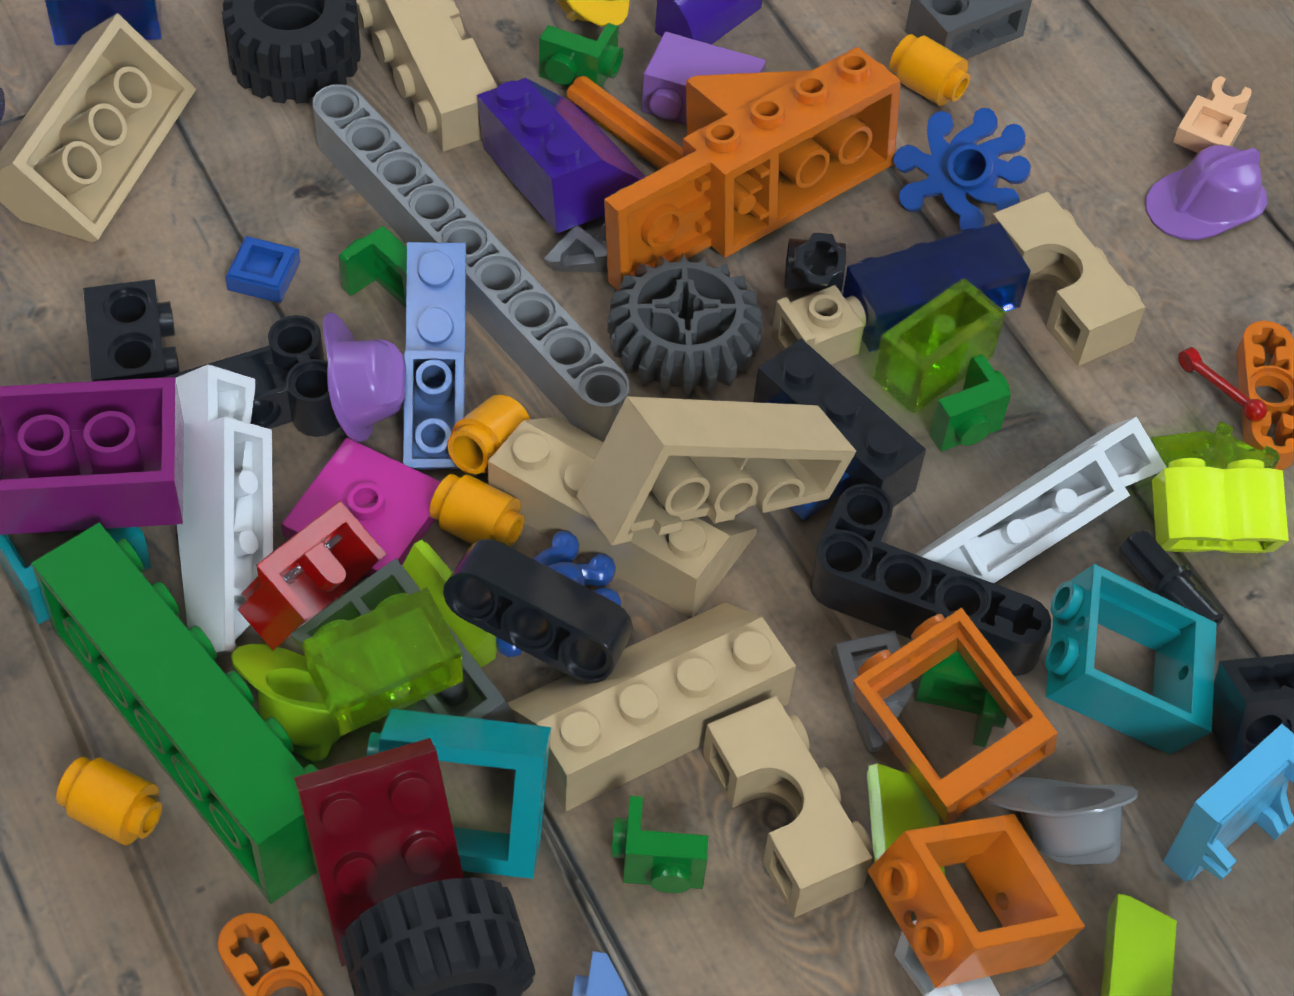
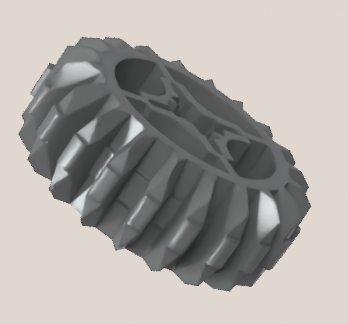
(654, 339)

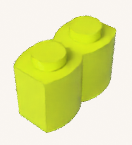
(1219, 508)

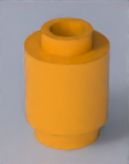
(930, 69)
(483, 432)
(476, 510)
(109, 799)

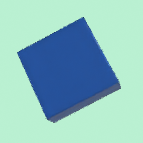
(263, 269)

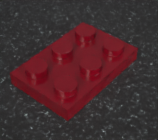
(377, 829)

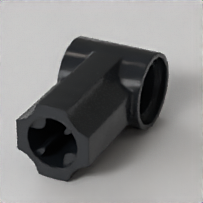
(815, 263)

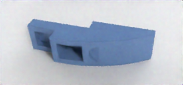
(434, 352)

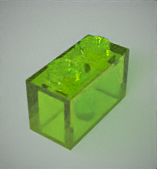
(936, 343)
(383, 659)

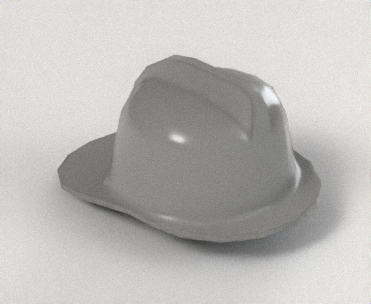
(1067, 818)

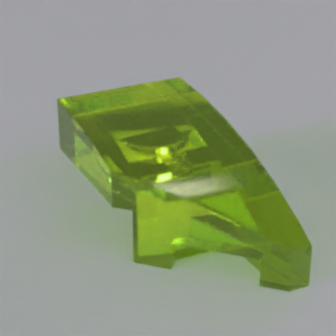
(1215, 448)

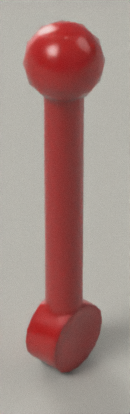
(1191, 360)

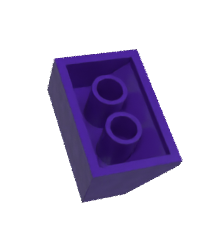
(552, 152)

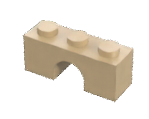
(1095, 306)
(769, 757)

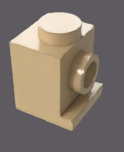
(823, 321)

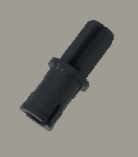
(1165, 576)

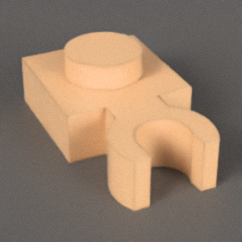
(1213, 119)

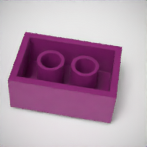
(90, 455)

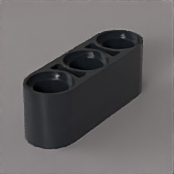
(538, 610)

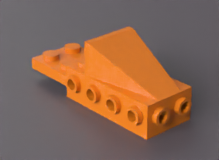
(756, 160)

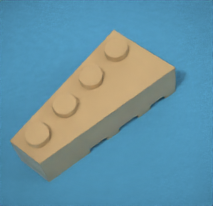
(431, 64)
(711, 460)

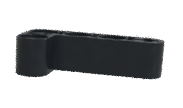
(1007, 619)

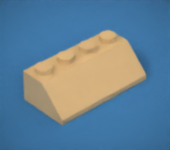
(91, 132)
(546, 467)
(655, 700)

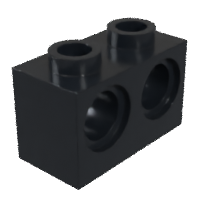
(129, 332)
(1252, 701)

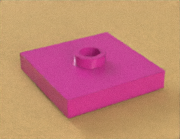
(379, 492)

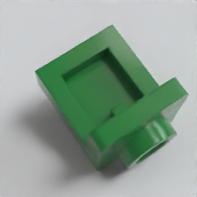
(569, 55)
(377, 258)
(973, 412)
(957, 687)
(657, 858)

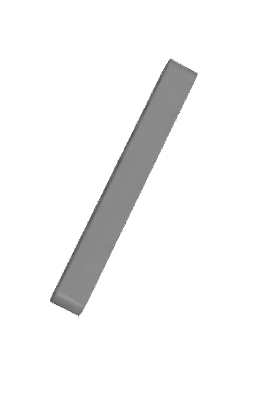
(498, 287)

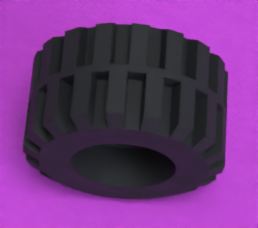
(291, 45)
(440, 942)

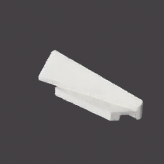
(224, 500)
(1049, 504)

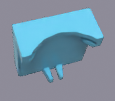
(1244, 796)

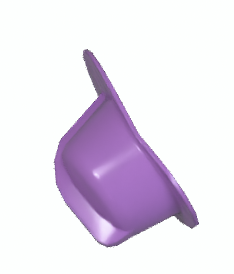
(1209, 195)
(363, 378)

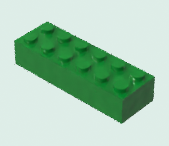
(181, 704)

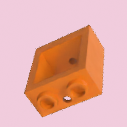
(991, 768)
(1010, 876)

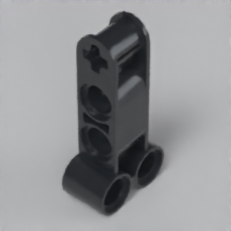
(288, 378)

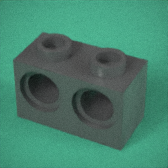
(968, 25)

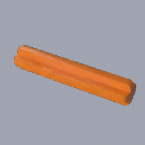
(624, 123)

